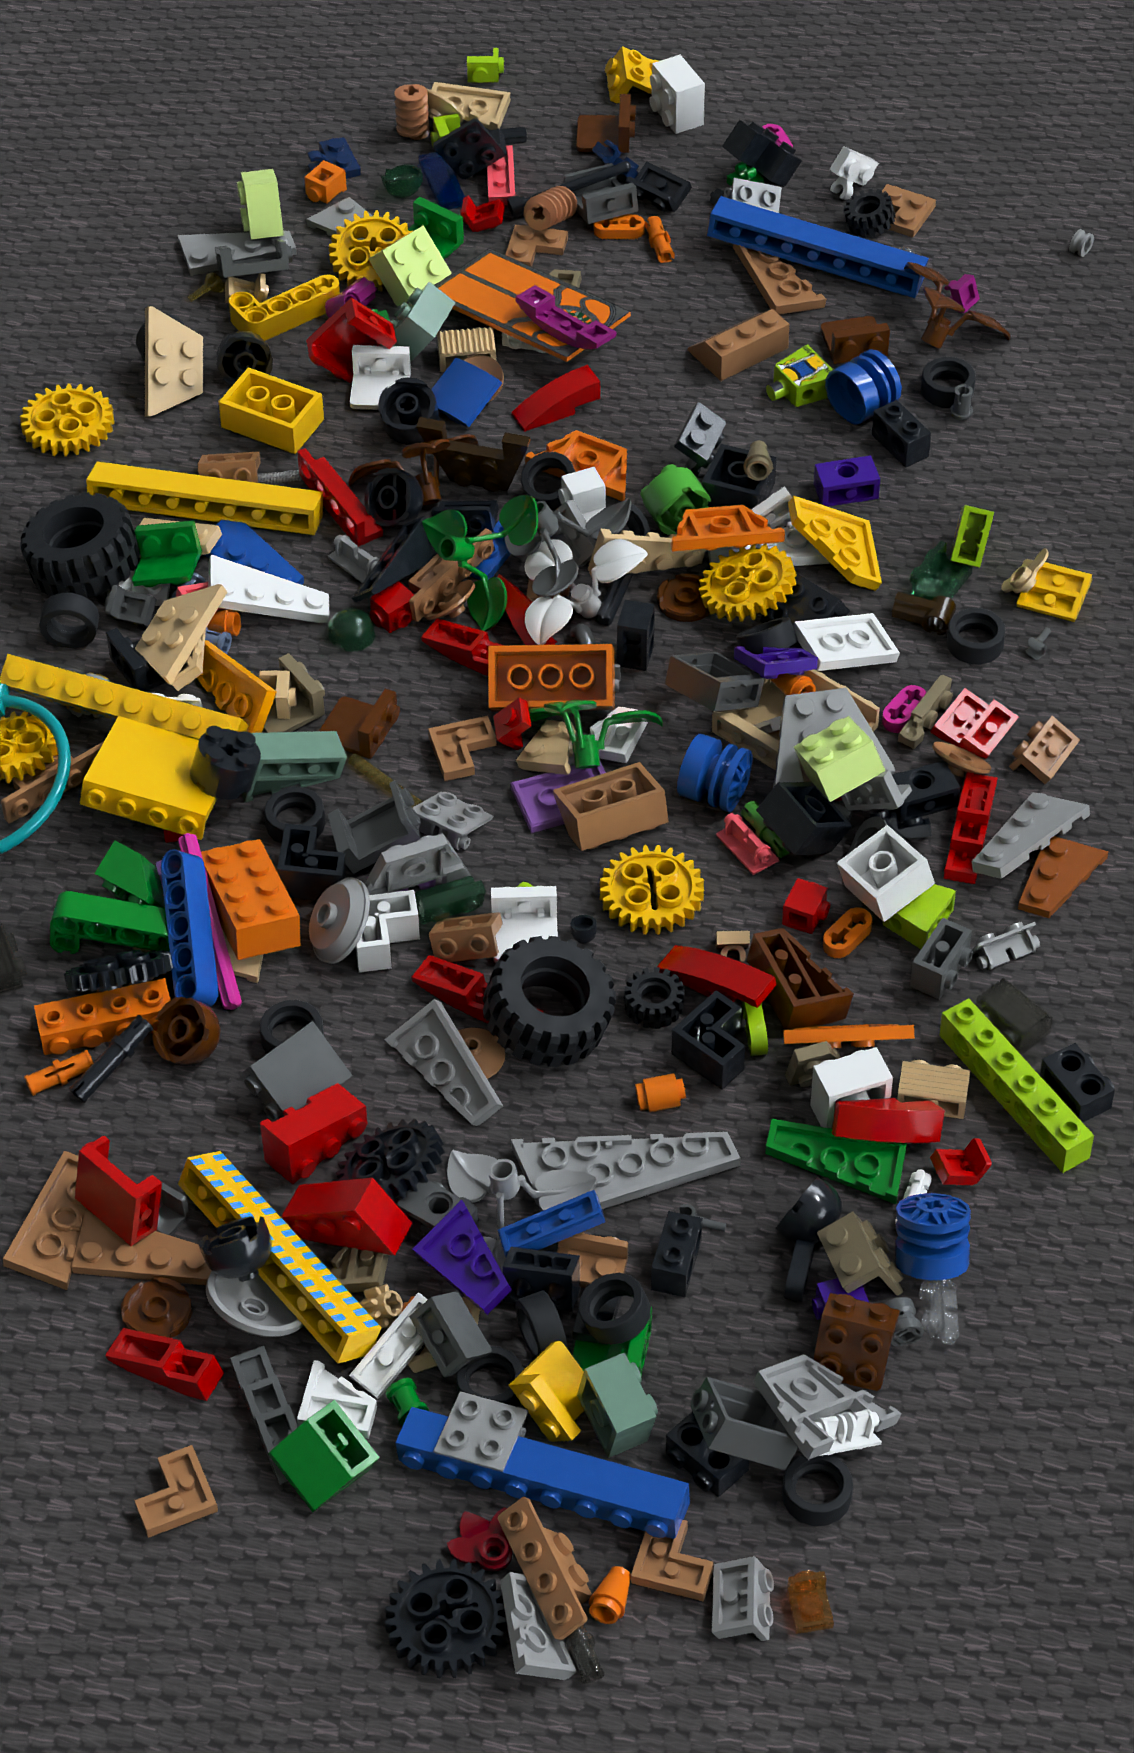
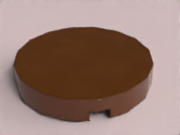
(686, 606)
(146, 1313)

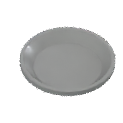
(339, 920)

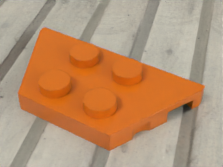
(588, 452)
(723, 527)
(859, 1035)

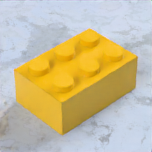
(271, 410)

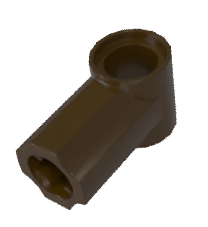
(932, 613)

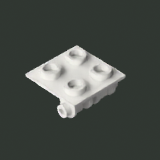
(850, 1430)

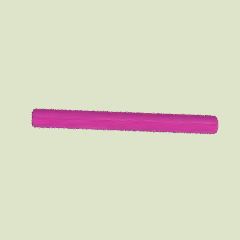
(226, 978)

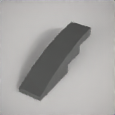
(264, 1401)

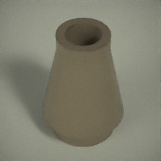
(758, 462)

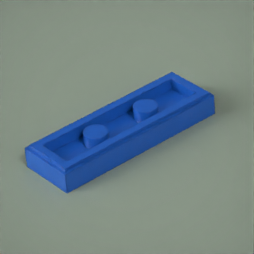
(553, 1223)

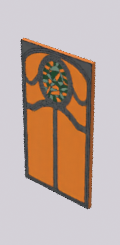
(487, 293)

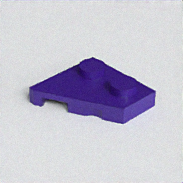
(777, 661)

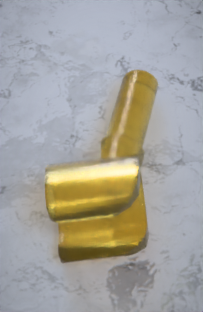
(212, 282)

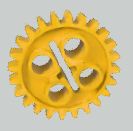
(375, 231)
(67, 419)
(747, 582)
(24, 746)
(628, 893)

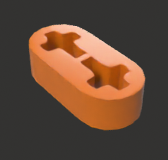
(620, 227)
(842, 928)

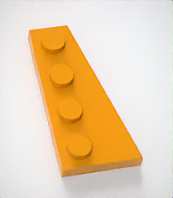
(236, 688)

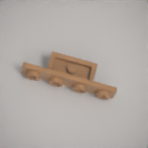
(441, 577)
(34, 789)
(548, 1567)

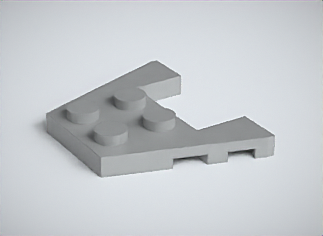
(809, 715)
(415, 864)
(805, 1391)

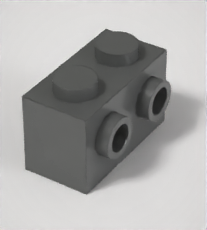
(941, 959)

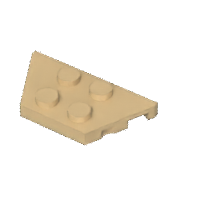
(171, 362)
(177, 629)

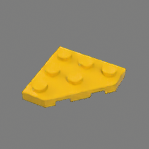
(840, 538)

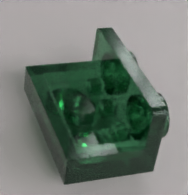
(939, 574)
(449, 899)

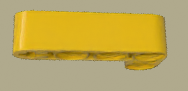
(283, 310)

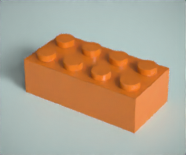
(551, 674)
(251, 900)

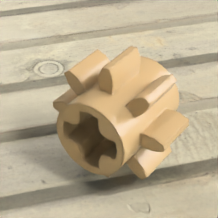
(382, 1305)

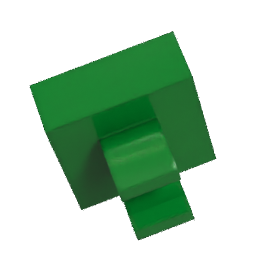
(744, 172)

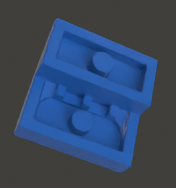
(464, 391)

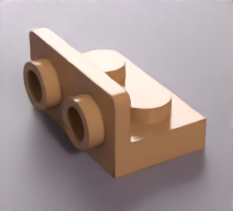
(231, 466)
(1045, 750)
(466, 937)
(597, 1255)

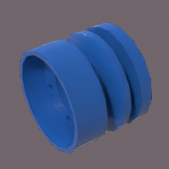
(863, 386)
(714, 772)
(932, 1236)

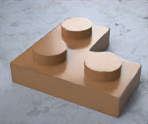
(910, 209)
(527, 241)
(455, 741)
(184, 1499)
(666, 1569)

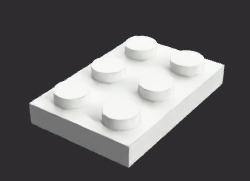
(846, 641)

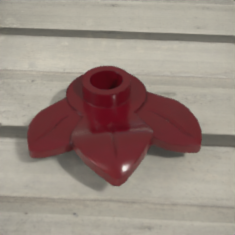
(479, 1539)

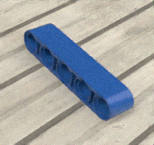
(189, 927)

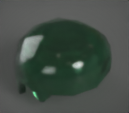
(402, 180)
(351, 629)

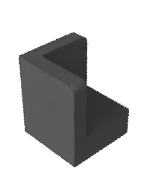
(172, 1210)

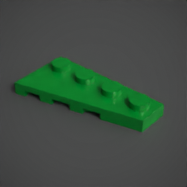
(857, 1163)

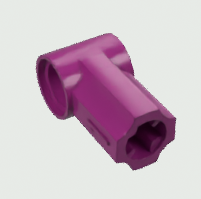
(361, 290)

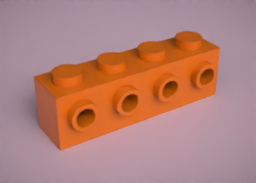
(98, 1016)

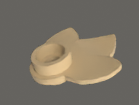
(1024, 577)

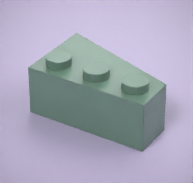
(296, 759)

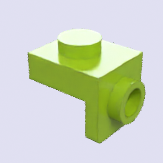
(485, 68)
(444, 125)

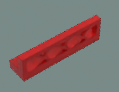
(338, 499)

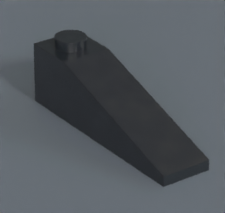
(404, 556)

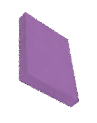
(537, 798)

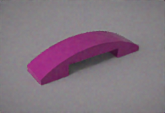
(541, 309)

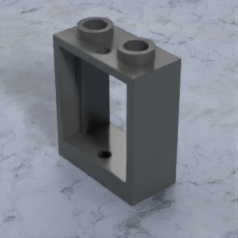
(714, 681)
(741, 1424)

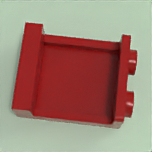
(348, 326)
(113, 1197)

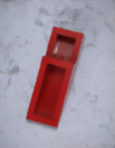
(558, 398)
(888, 1120)
(166, 1363)

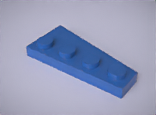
(247, 548)

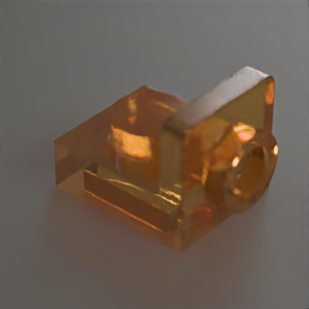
(809, 1602)

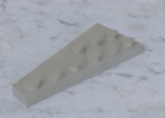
(630, 1166)

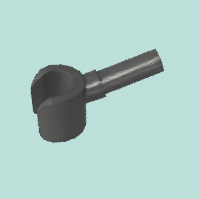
(1037, 648)
(690, 1210)

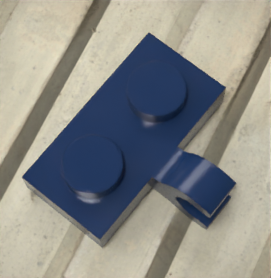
(338, 153)
(611, 155)

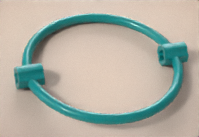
(63, 768)

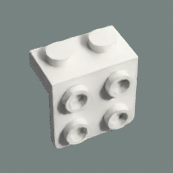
(374, 371)
(524, 914)

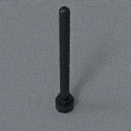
(516, 204)

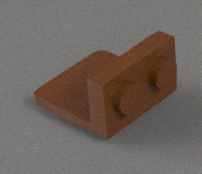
(608, 127)
(854, 336)
(363, 725)
(856, 1339)

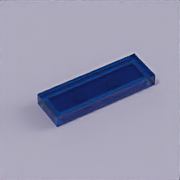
(441, 181)

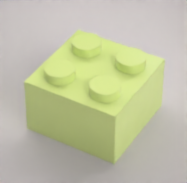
(262, 204)
(409, 265)
(839, 758)

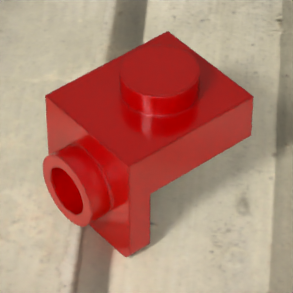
(483, 216)
(512, 722)
(962, 1166)

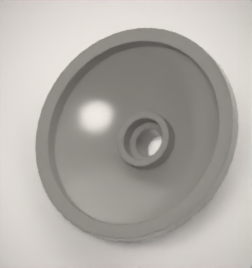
(250, 1306)

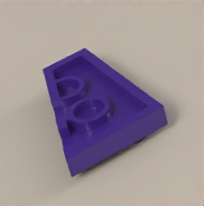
(464, 1259)

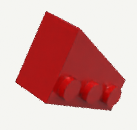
(313, 1132)
(348, 1215)

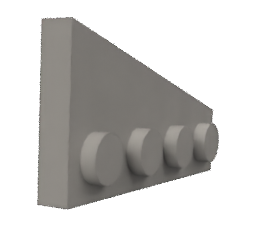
(201, 255)
(1027, 831)
(443, 1058)

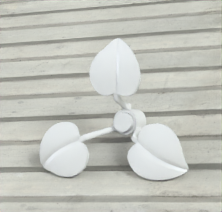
(550, 615)

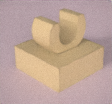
(733, 941)

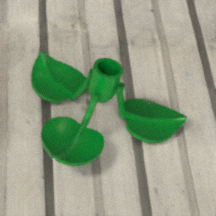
(448, 534)
(585, 746)

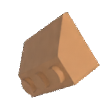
(743, 344)
(611, 806)

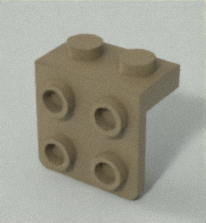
(309, 699)
(859, 1254)

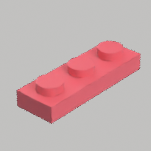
(501, 178)

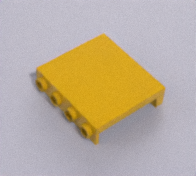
(147, 778)

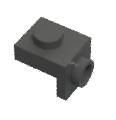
(130, 606)

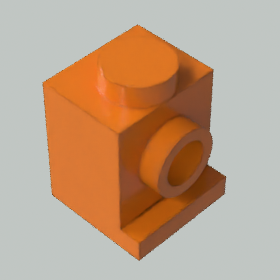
(320, 186)

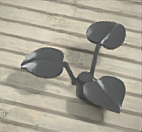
(559, 577)

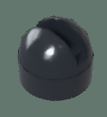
(583, 928)

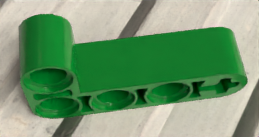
(107, 921)

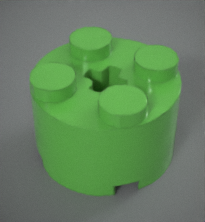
(671, 495)

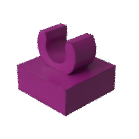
(964, 291)

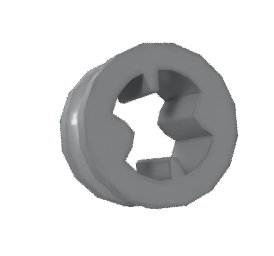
(1081, 243)

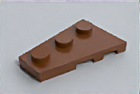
(1057, 874)

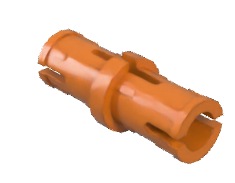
(659, 239)
(58, 1072)

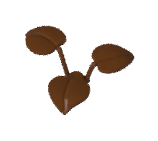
(938, 326)
(429, 483)

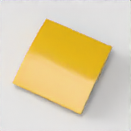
(1057, 592)

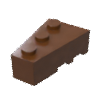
(803, 990)

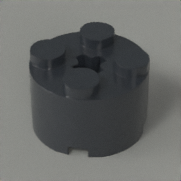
(403, 405)
(225, 762)

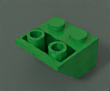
(130, 876)
(324, 1456)

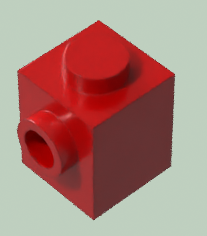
(391, 607)
(805, 906)

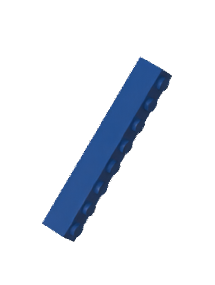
(815, 246)
(556, 1479)

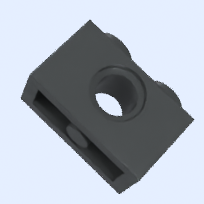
(429, 1200)

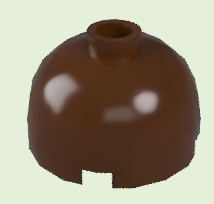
(186, 1031)

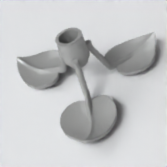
(477, 1174)

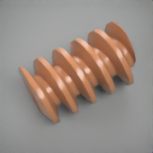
(412, 111)
(550, 208)

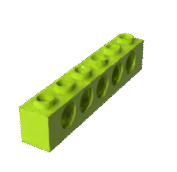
(1016, 1085)

